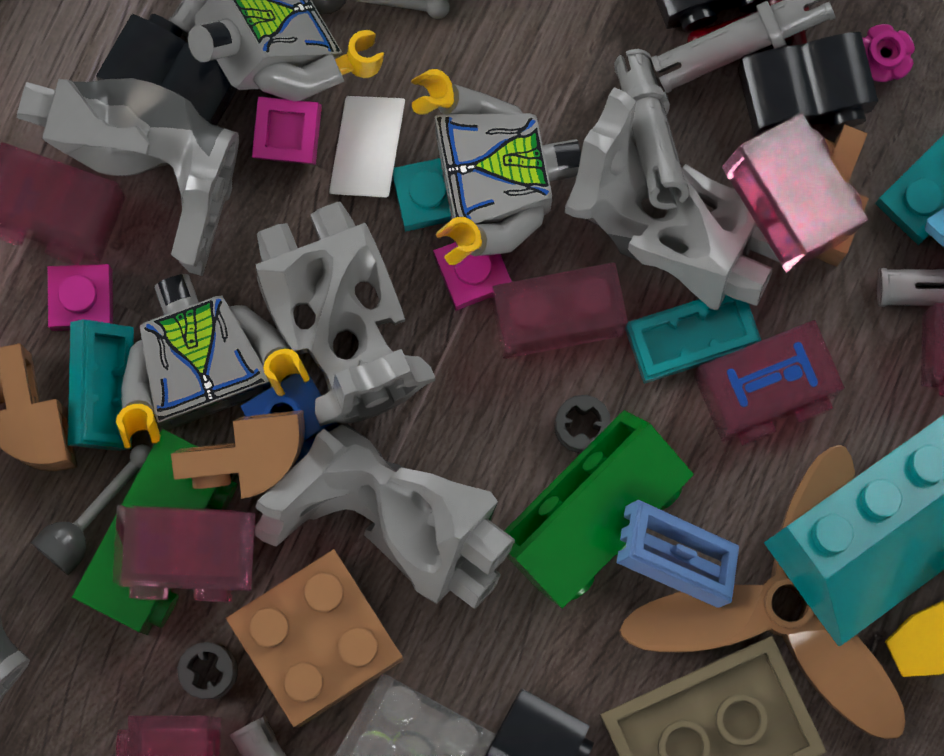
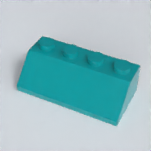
(870, 537)

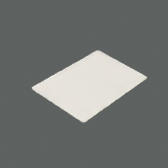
(367, 146)

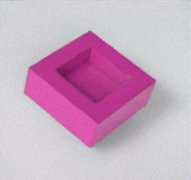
(286, 130)
(472, 277)
(79, 294)

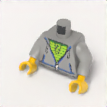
(277, 47)
(491, 167)
(199, 361)

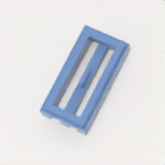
(677, 564)

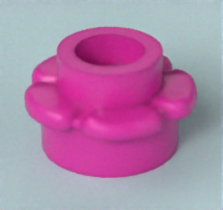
(901, 48)

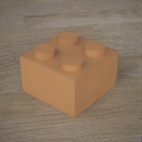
(314, 639)

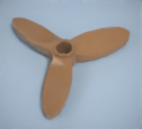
(843, 675)

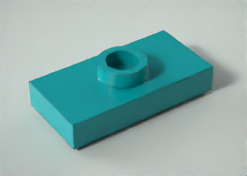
(689, 336)
(95, 382)

